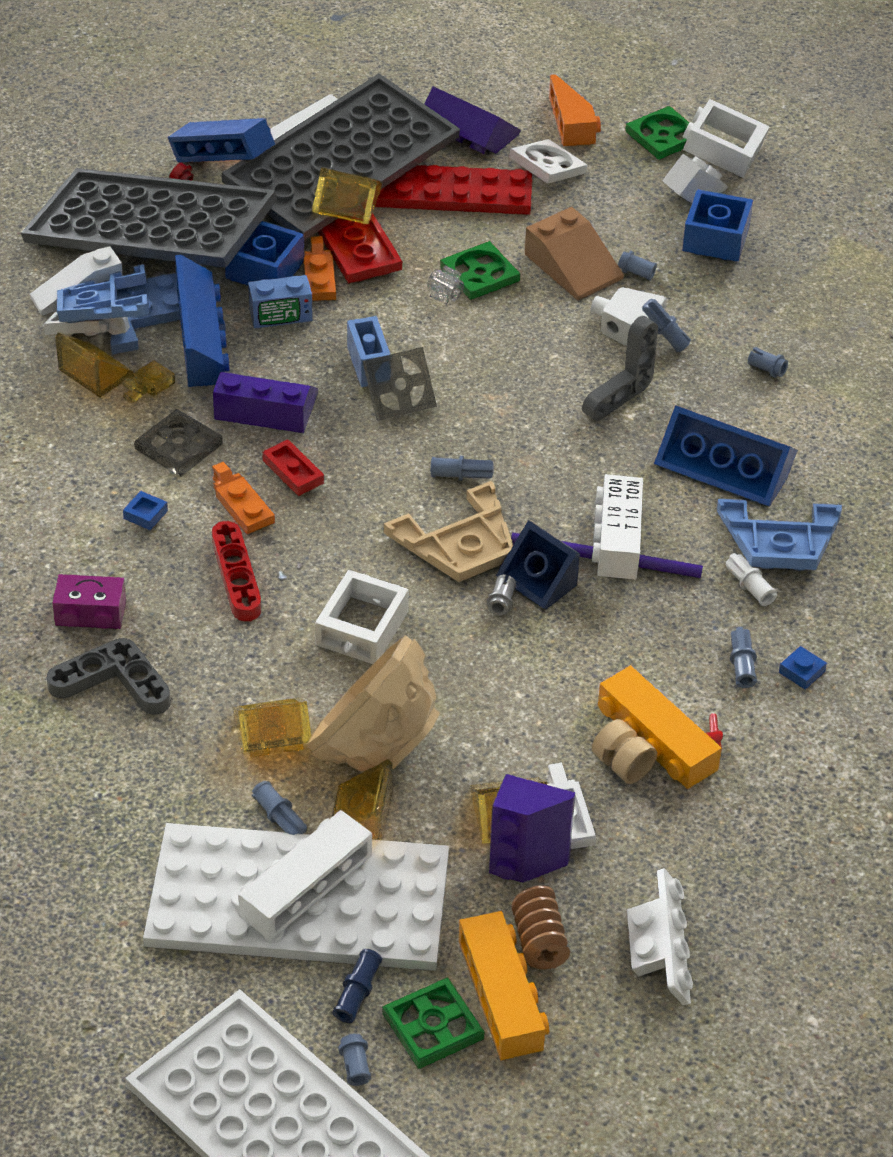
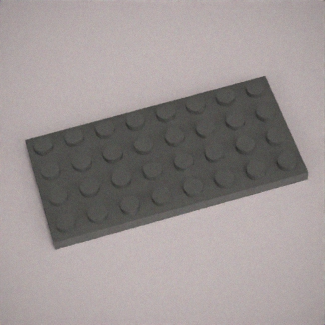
(365, 133)
(150, 216)

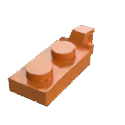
(320, 271)
(241, 500)

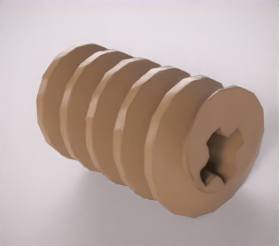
(540, 928)

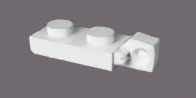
(88, 327)
(582, 830)

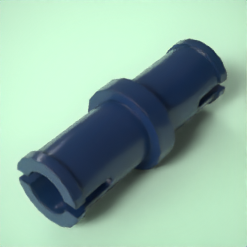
(357, 985)

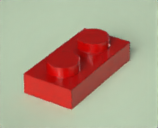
(293, 467)

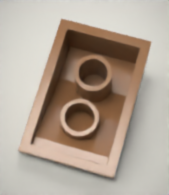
(571, 253)

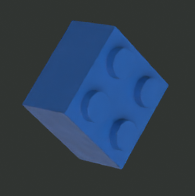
(717, 225)
(267, 254)

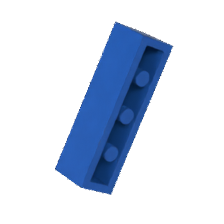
(221, 140)

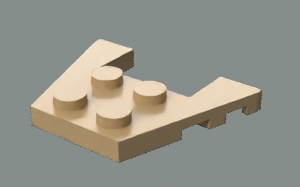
(464, 546)

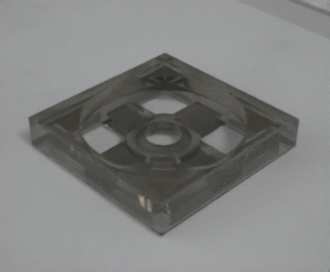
(376, 389)
(165, 430)

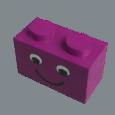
(89, 601)

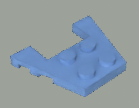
(100, 300)
(163, 308)
(780, 542)

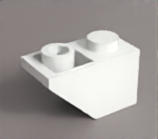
(694, 174)

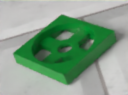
(659, 145)
(485, 282)
(444, 991)

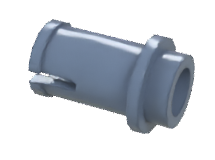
(637, 265)
(773, 364)
(353, 1050)

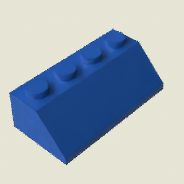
(200, 323)
(725, 456)

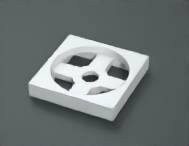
(552, 171)

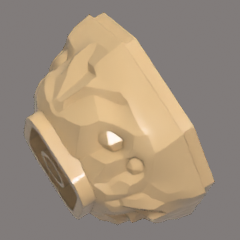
(381, 712)

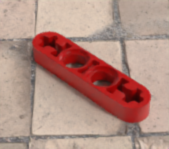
(236, 570)

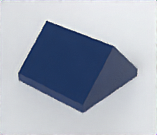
(541, 566)

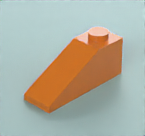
(572, 114)

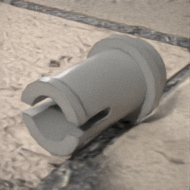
(500, 600)

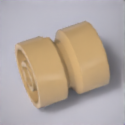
(624, 751)

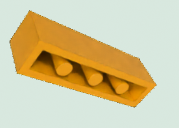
(681, 745)
(502, 985)

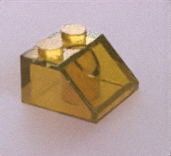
(272, 725)

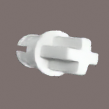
(751, 579)

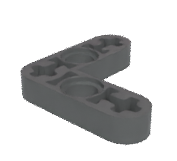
(635, 377)
(112, 665)

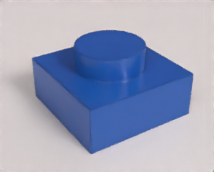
(145, 510)
(802, 667)

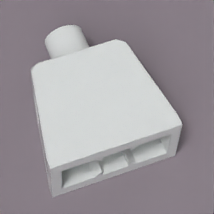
(622, 311)

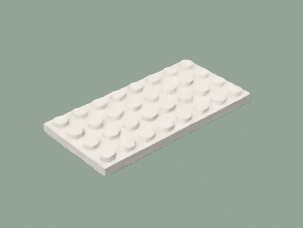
(382, 906)
(255, 1091)

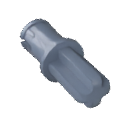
(666, 325)
(461, 468)
(743, 658)
(278, 808)

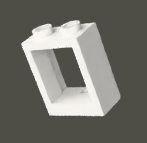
(718, 150)
(365, 643)

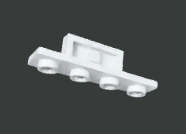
(658, 937)

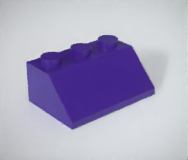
(475, 124)
(263, 402)
(530, 829)

